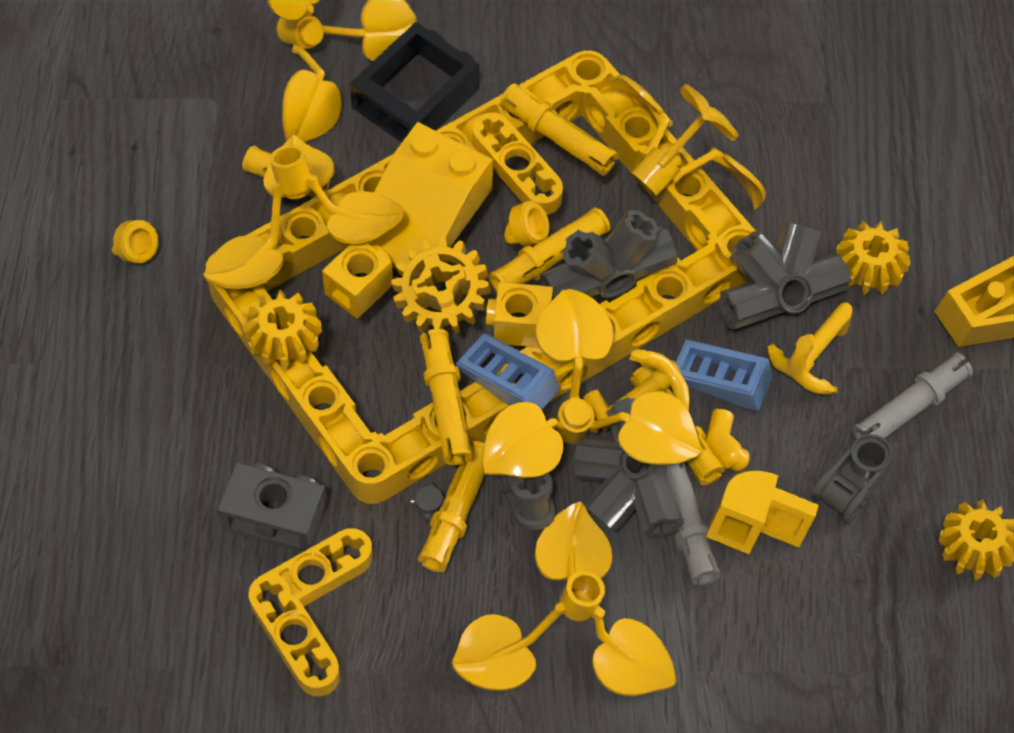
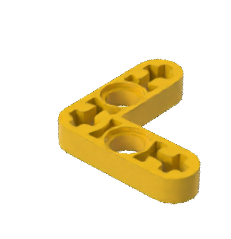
(295, 595)

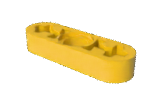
(514, 145)

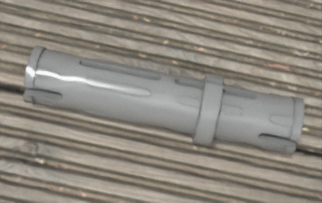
(926, 391)
(692, 534)

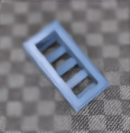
(535, 386)
(735, 391)

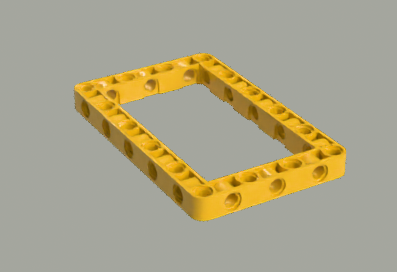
(636, 317)

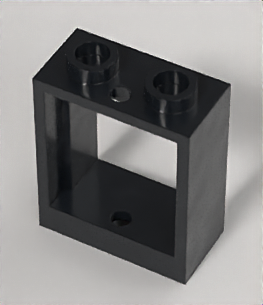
(393, 114)

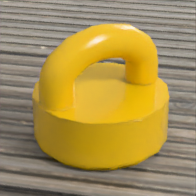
(527, 224)
(135, 241)

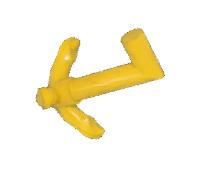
(809, 348)
(665, 375)

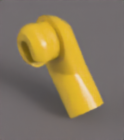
(722, 444)

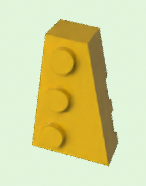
(981, 307)

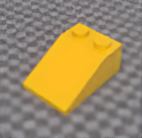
(437, 188)

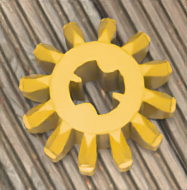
(874, 257)
(282, 329)
(961, 542)

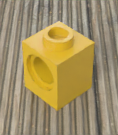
(354, 292)
(517, 299)

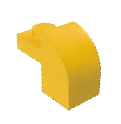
(755, 506)

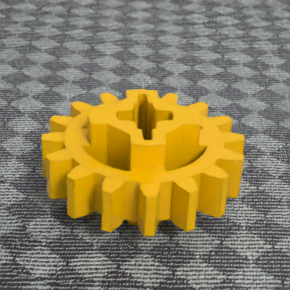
(459, 280)

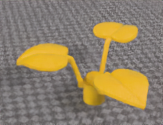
(310, 102)
(662, 164)
(292, 174)
(530, 447)
(573, 549)

